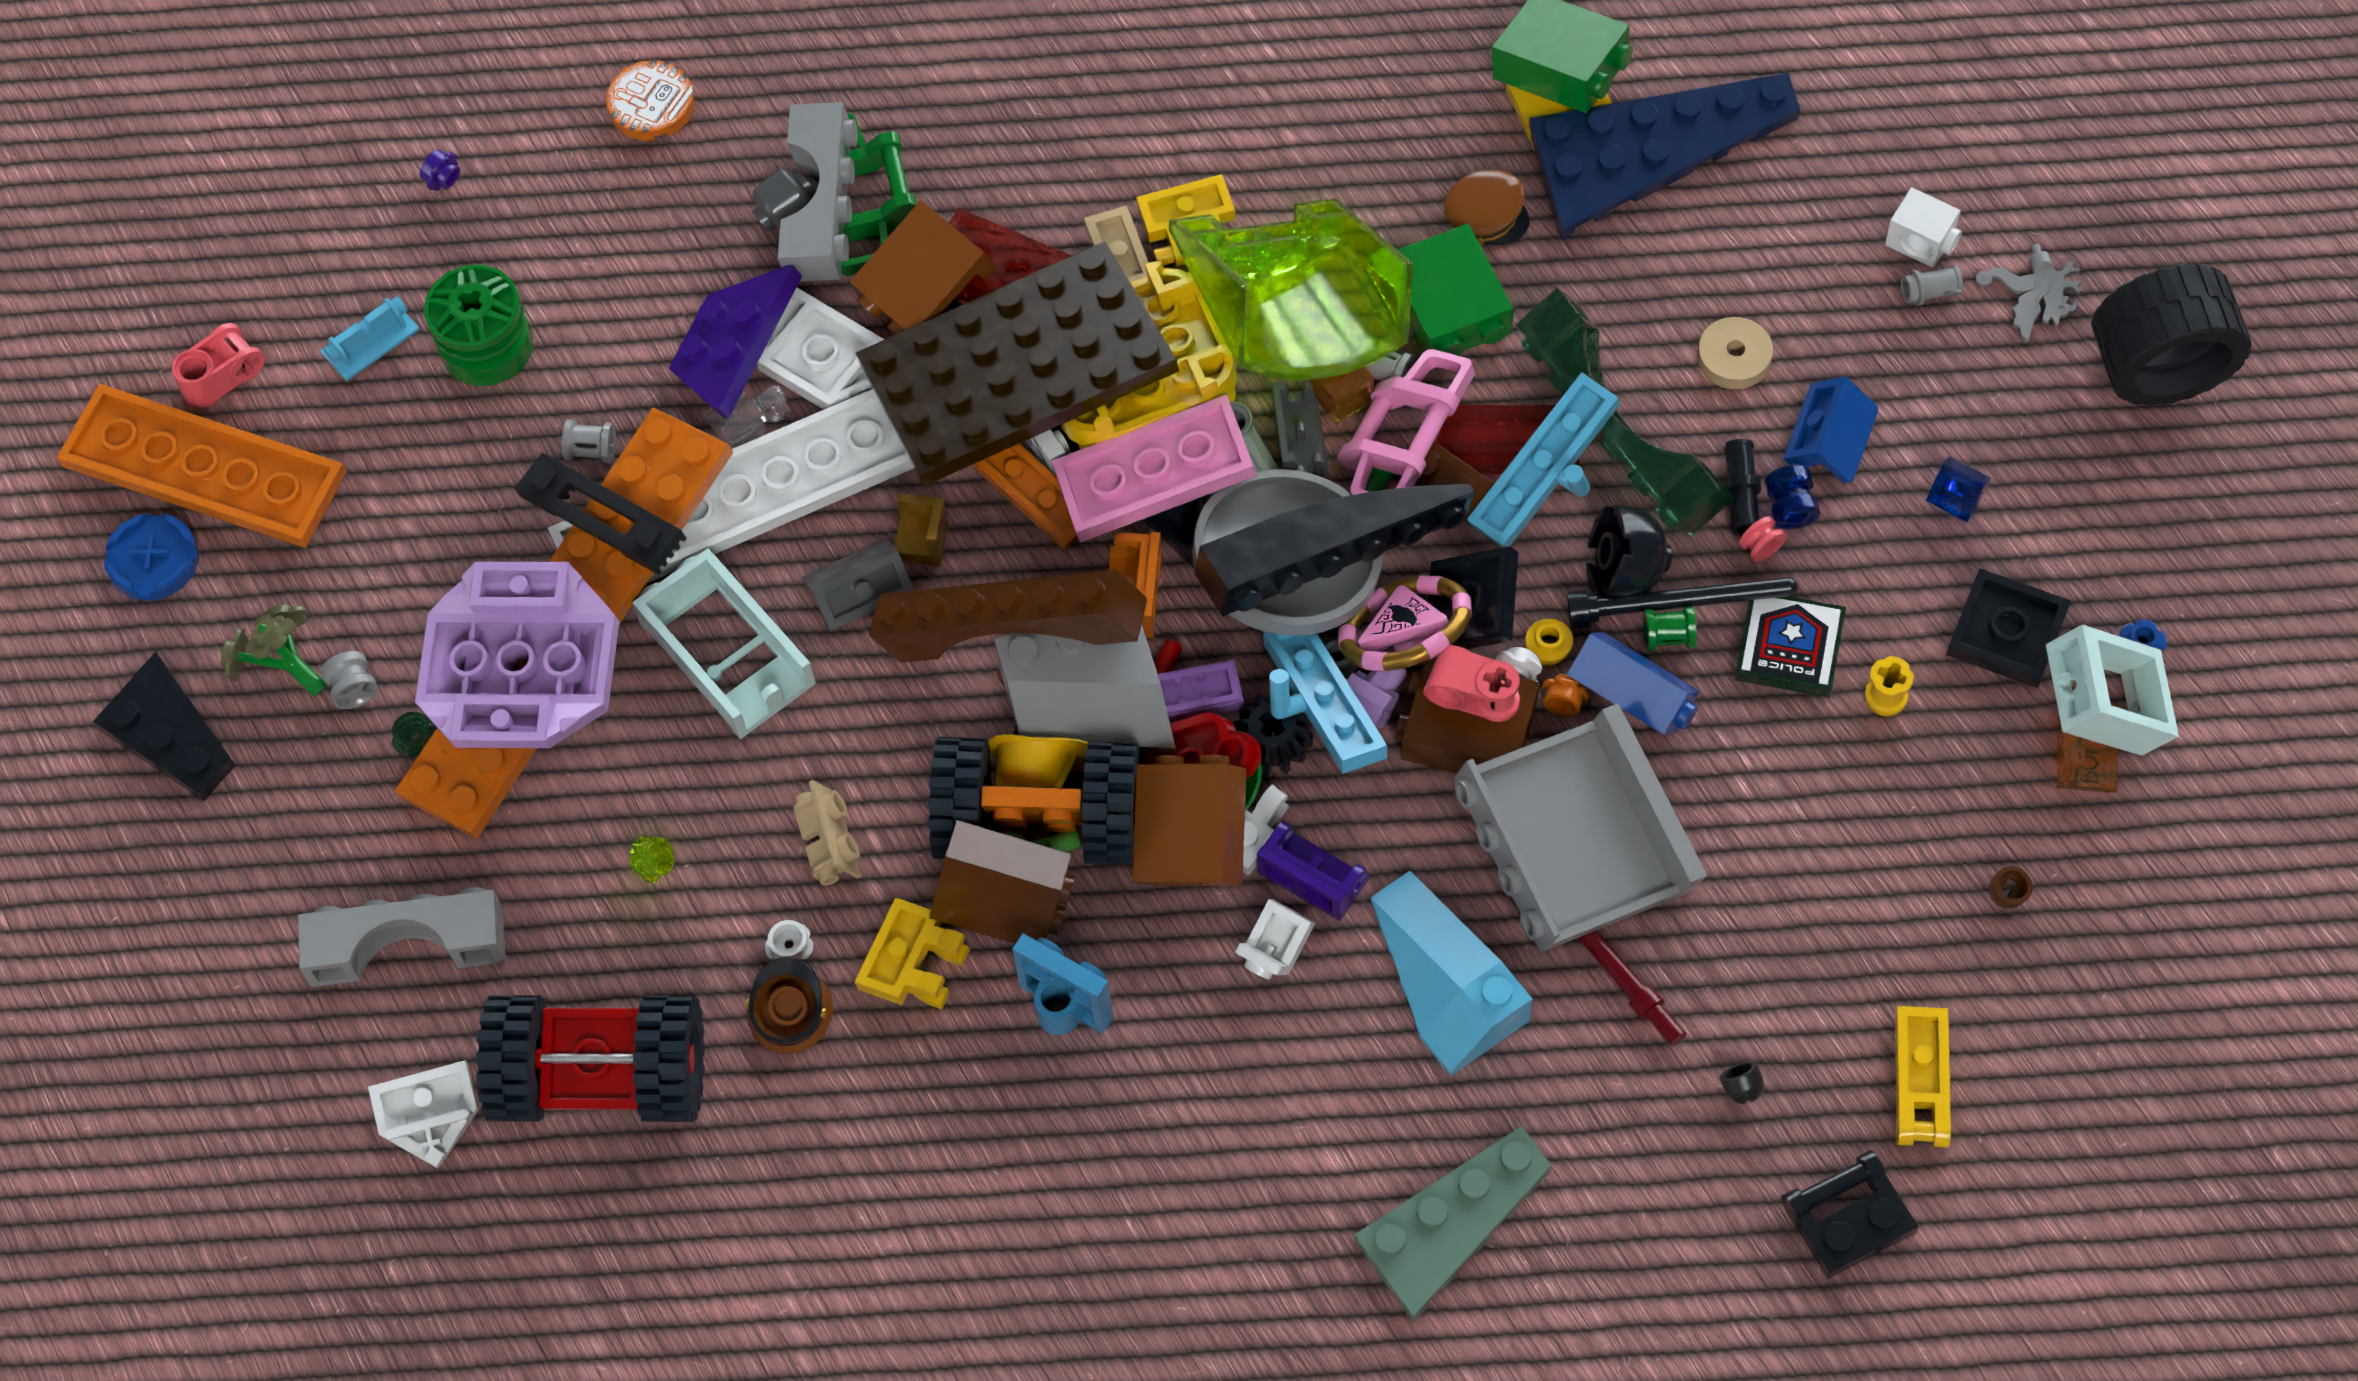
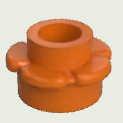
(1564, 695)

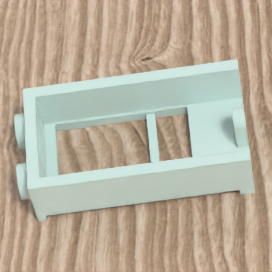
(761, 693)

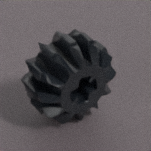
(1278, 749)

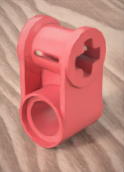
(217, 365)
(1472, 682)

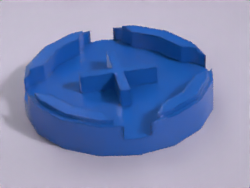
(151, 556)

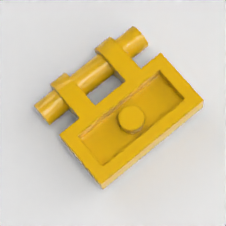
(1182, 201)

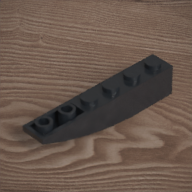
(1321, 541)

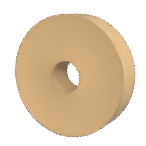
(1731, 370)

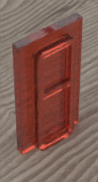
(1491, 434)

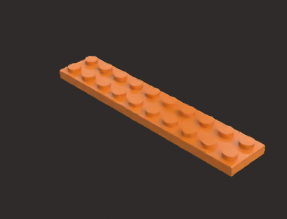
(660, 470)

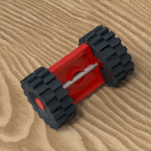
(590, 1058)

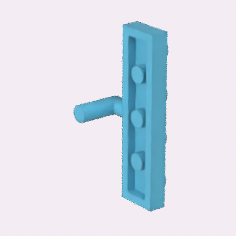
(1546, 462)
(1324, 697)

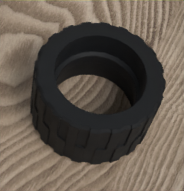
(2171, 334)

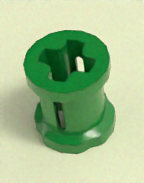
(1669, 628)

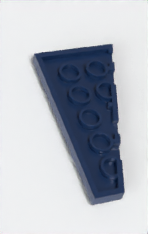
(1649, 142)

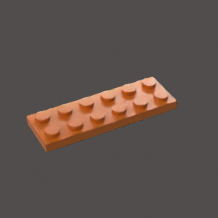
(202, 465)

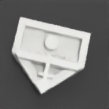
(426, 1110)

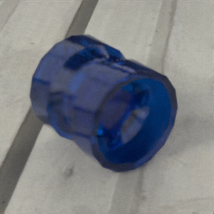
(1792, 497)

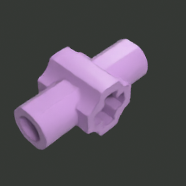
(1377, 693)

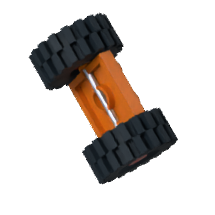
(1105, 807)

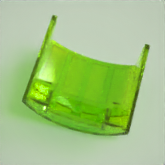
(1300, 292)

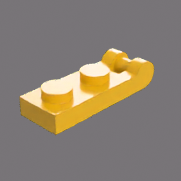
(1922, 1075)

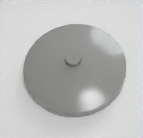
(1316, 604)

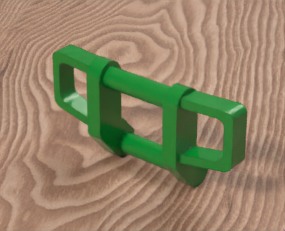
(868, 158)

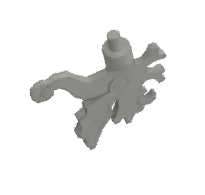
(2043, 285)

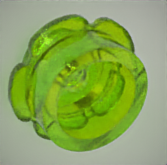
(651, 857)

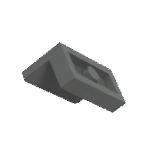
(853, 584)

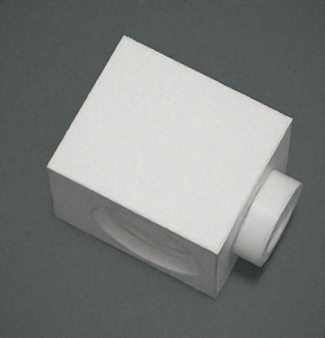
(1924, 228)

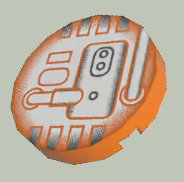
(650, 100)

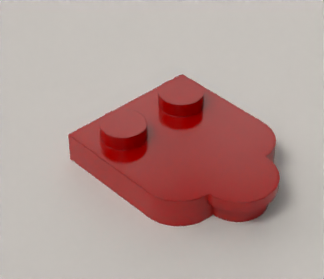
(1211, 736)

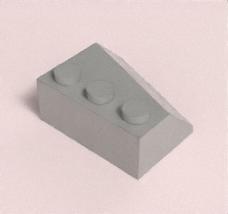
(1084, 690)

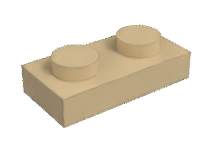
(1121, 236)

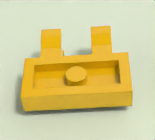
(899, 951)

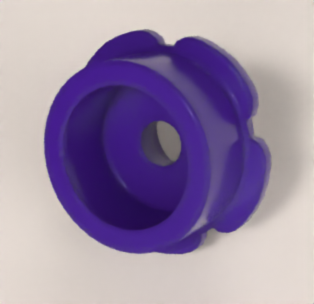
(440, 170)

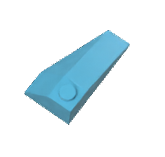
(1452, 980)

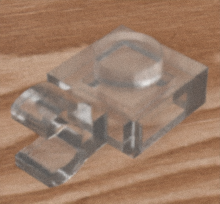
(748, 417)

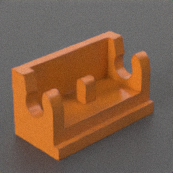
(1140, 561)

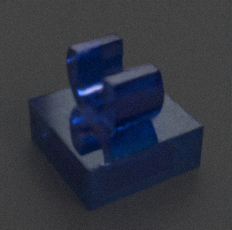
(1958, 489)

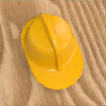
(1036, 760)

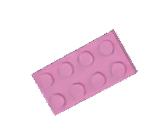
(1153, 468)

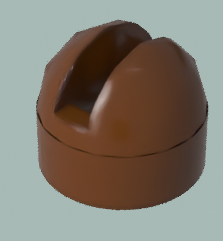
(2018, 894)

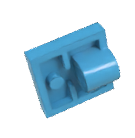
(1052, 976)

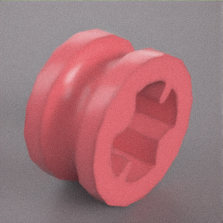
(1762, 539)

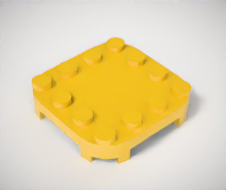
(1201, 352)

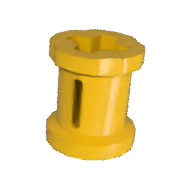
(1892, 672)

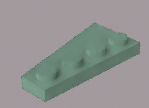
(1441, 1227)

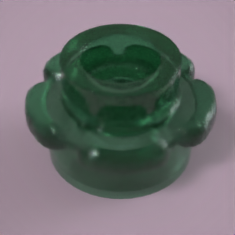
(406, 727)

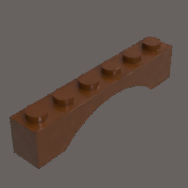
(1079, 607)

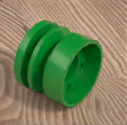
(479, 325)

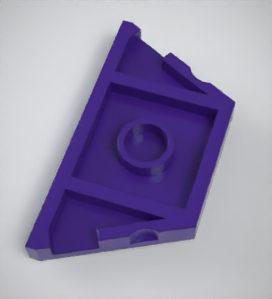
(731, 337)

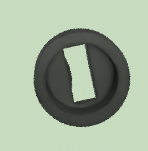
(1743, 1082)

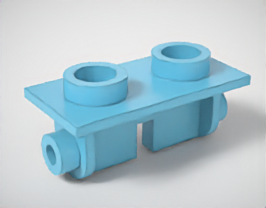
(370, 338)

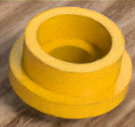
(1549, 653)

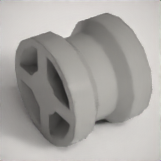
(349, 680)

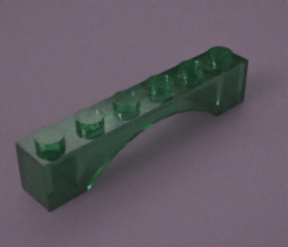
(1679, 482)

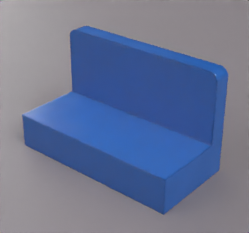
(1832, 428)

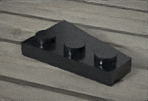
(166, 730)

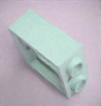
(2087, 710)

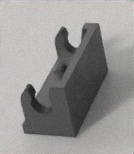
(1299, 430)

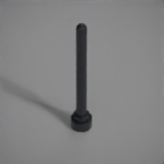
(1588, 608)

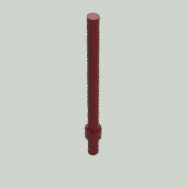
(1644, 999)

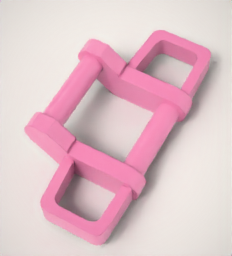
(1364, 452)

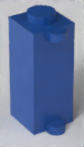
(1634, 683)

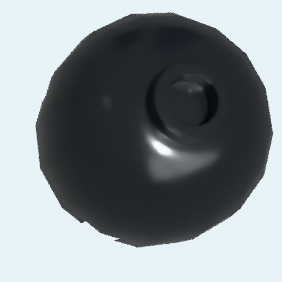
(1628, 553)

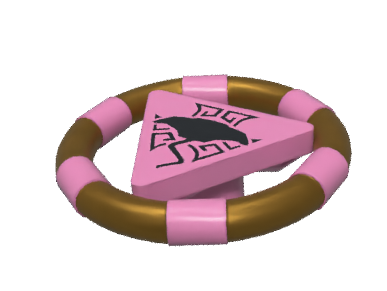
(1405, 623)

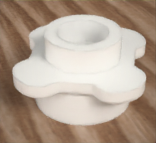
(1523, 661)

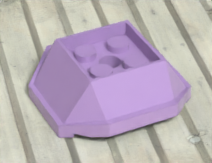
(511, 616)

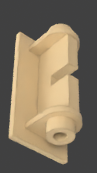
(823, 815)

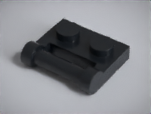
(1857, 1229)

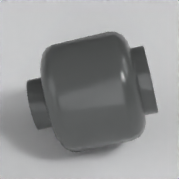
(781, 196)

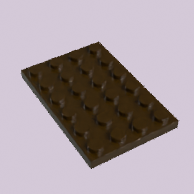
(1016, 363)

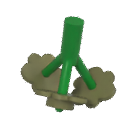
(271, 633)

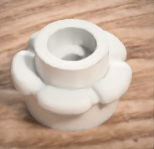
(789, 931)

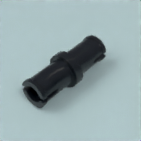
(1742, 484)

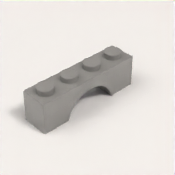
(815, 235)
(341, 942)

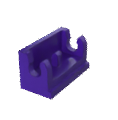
(1310, 872)

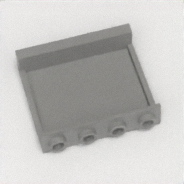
(1579, 830)

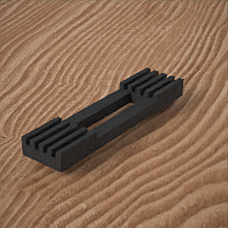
(647, 541)

